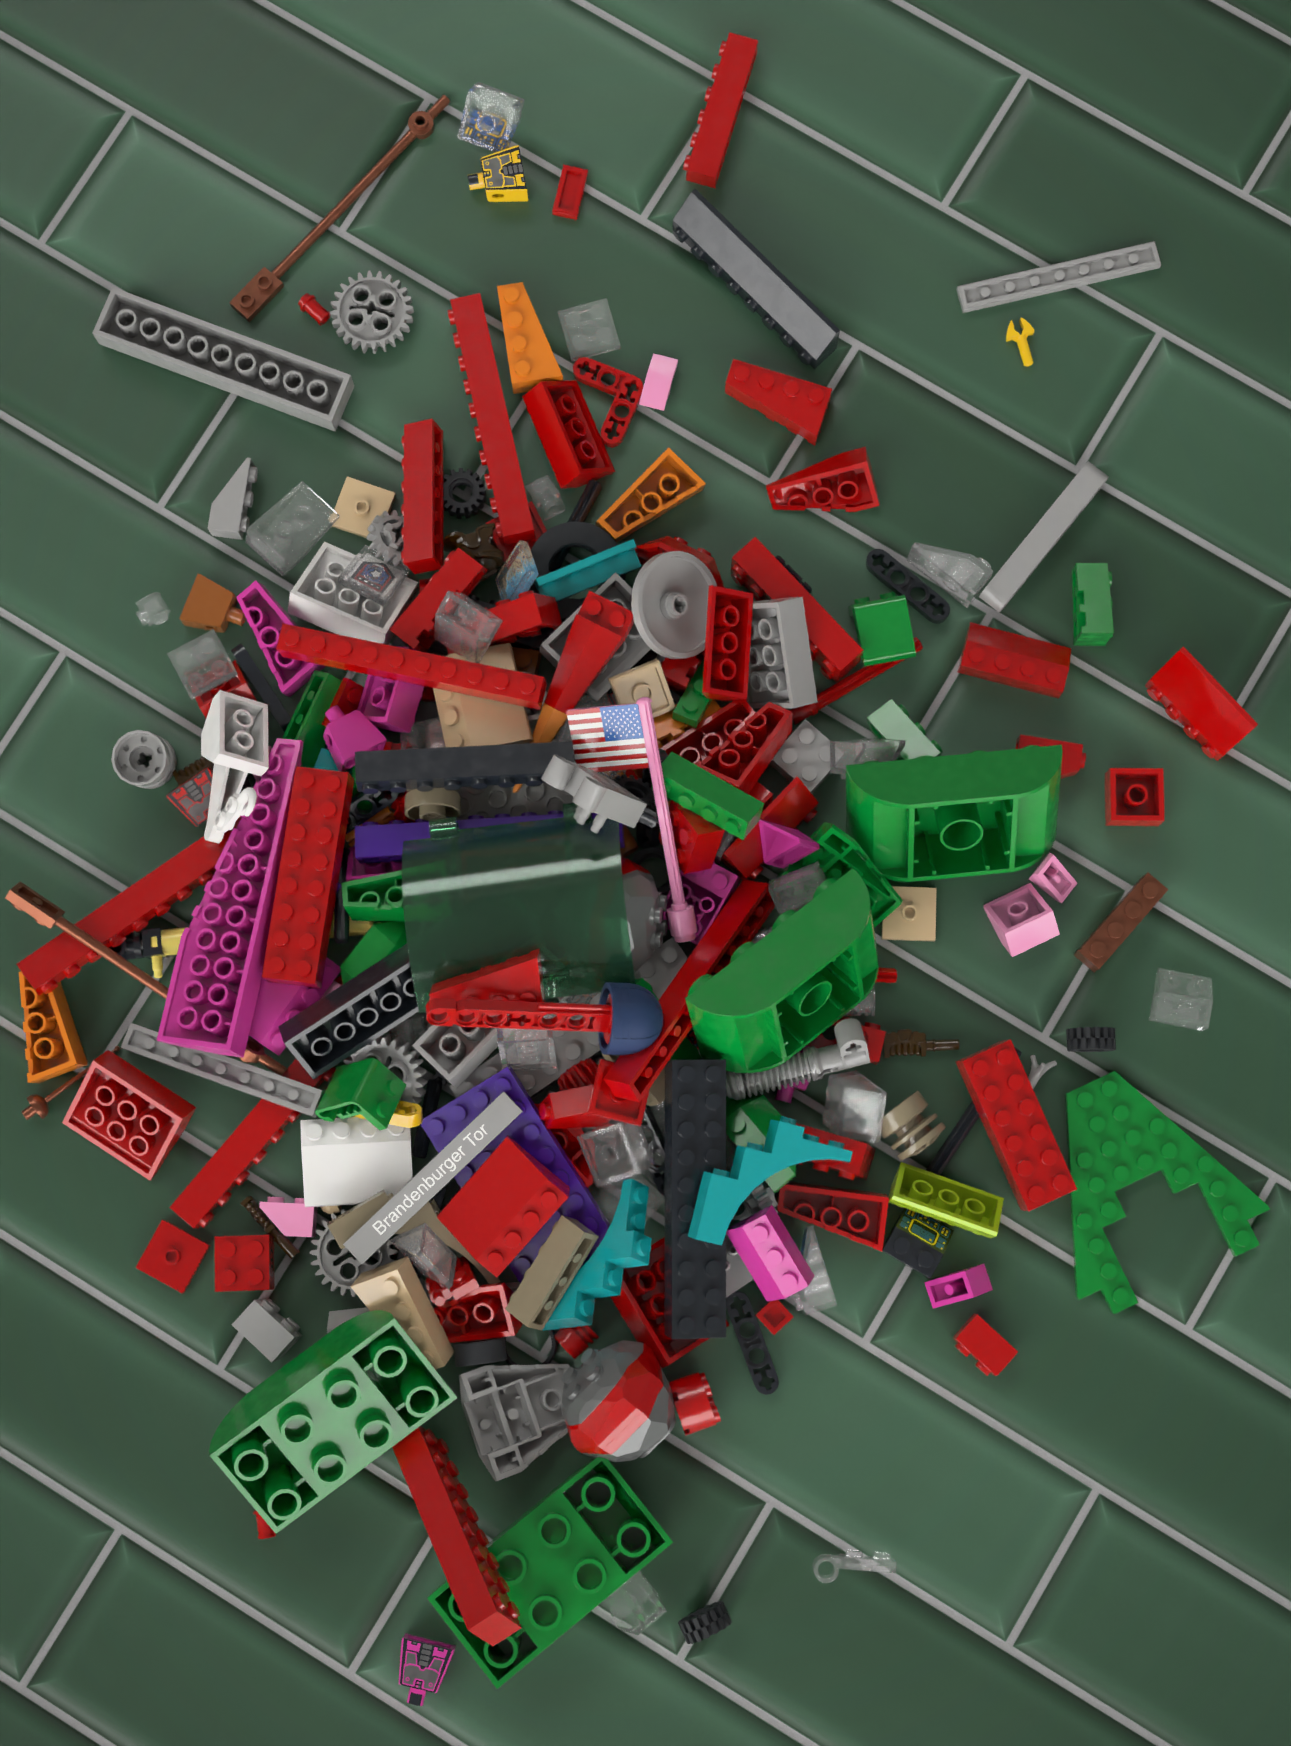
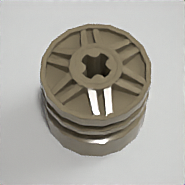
(911, 1126)

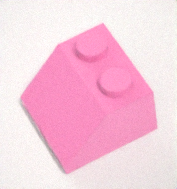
(1021, 919)

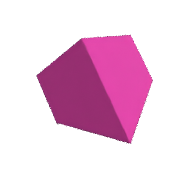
(784, 844)

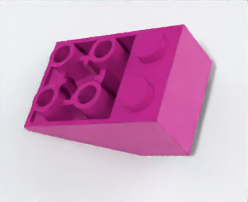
(708, 894)

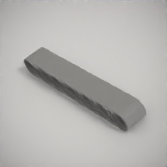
(1043, 537)

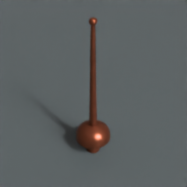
(39, 1105)

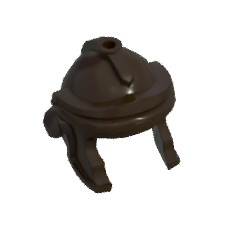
(478, 547)

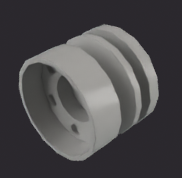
(131, 753)

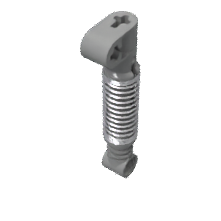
(811, 1063)

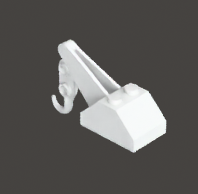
(235, 739)

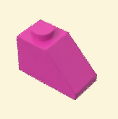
(958, 1286)

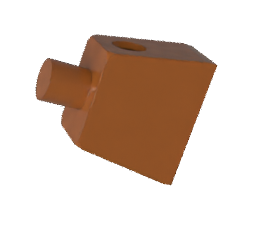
(211, 607)

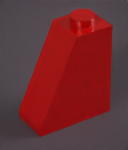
(1072, 753)
(569, 1109)

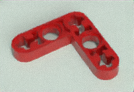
(617, 389)

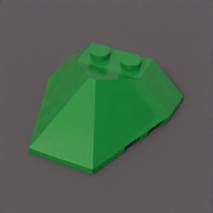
(838, 856)

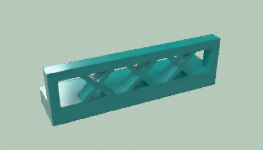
(589, 572)

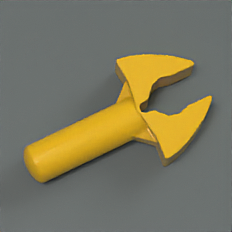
(1027, 330)

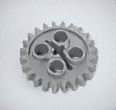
(366, 332)
(385, 1049)
(335, 1273)

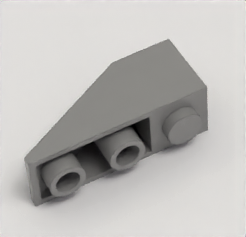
(230, 508)

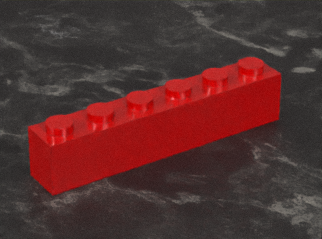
(721, 110)
(422, 496)

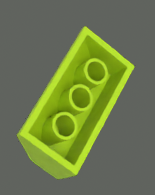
(946, 1200)

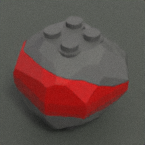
(643, 912)
(617, 1402)

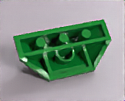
(375, 945)
(749, 1122)

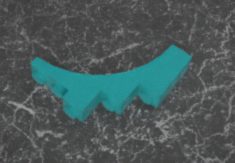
(722, 1195)
(603, 1273)

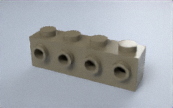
(551, 1272)

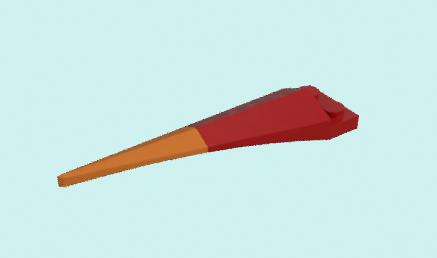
(591, 643)

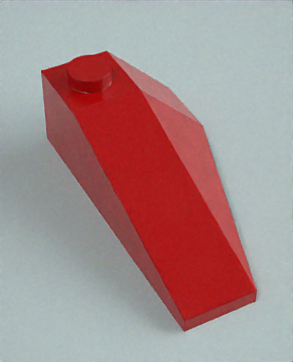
(479, 1315)

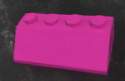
(281, 1002)

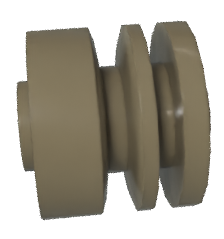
(432, 804)

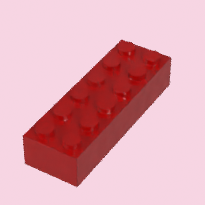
(769, 579)
(1016, 1125)

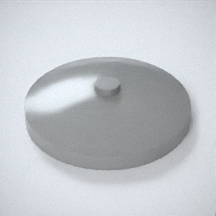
(672, 604)

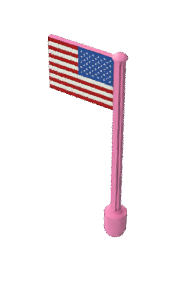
(625, 740)

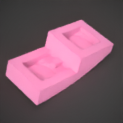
(658, 382)

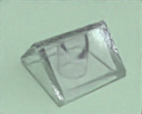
(428, 1254)

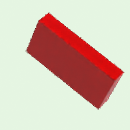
(570, 192)

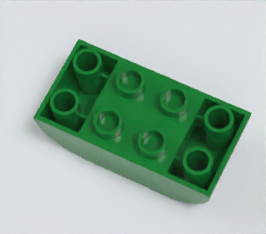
(955, 812)
(790, 981)
(327, 1416)
(561, 1564)

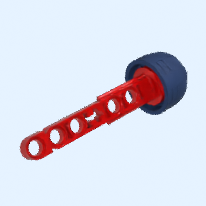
(625, 1018)

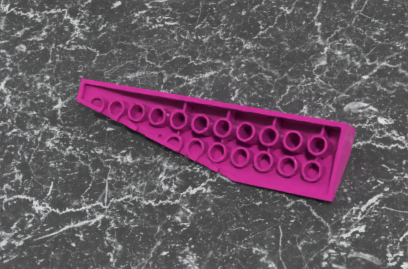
(226, 942)

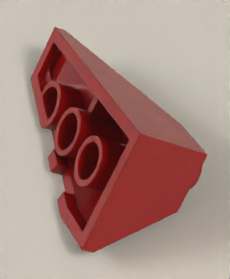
(834, 483)

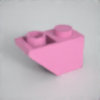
(291, 1218)

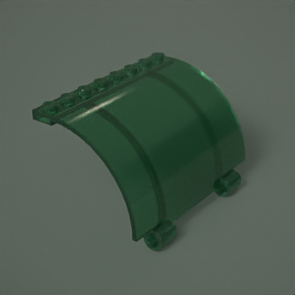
(515, 890)

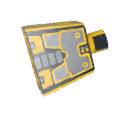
(501, 176)

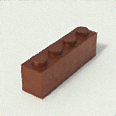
(1121, 922)

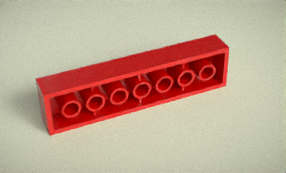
(308, 877)
(456, 1537)

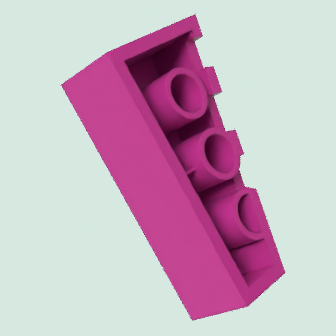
(266, 620)

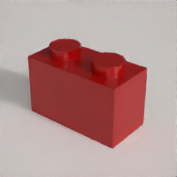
(984, 1345)

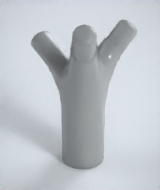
(1037, 1071)

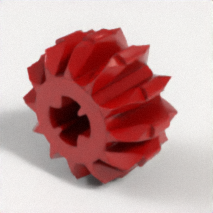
(578, 1075)

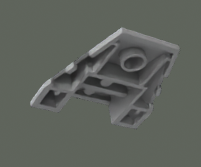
(513, 1413)

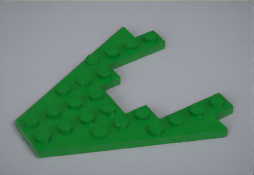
(1117, 1141)

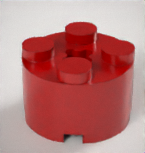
(692, 1403)

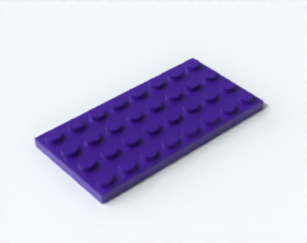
(532, 1136)

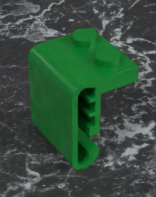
(883, 629)
(362, 1089)

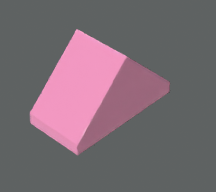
(1053, 878)

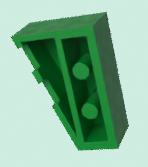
(1092, 604)

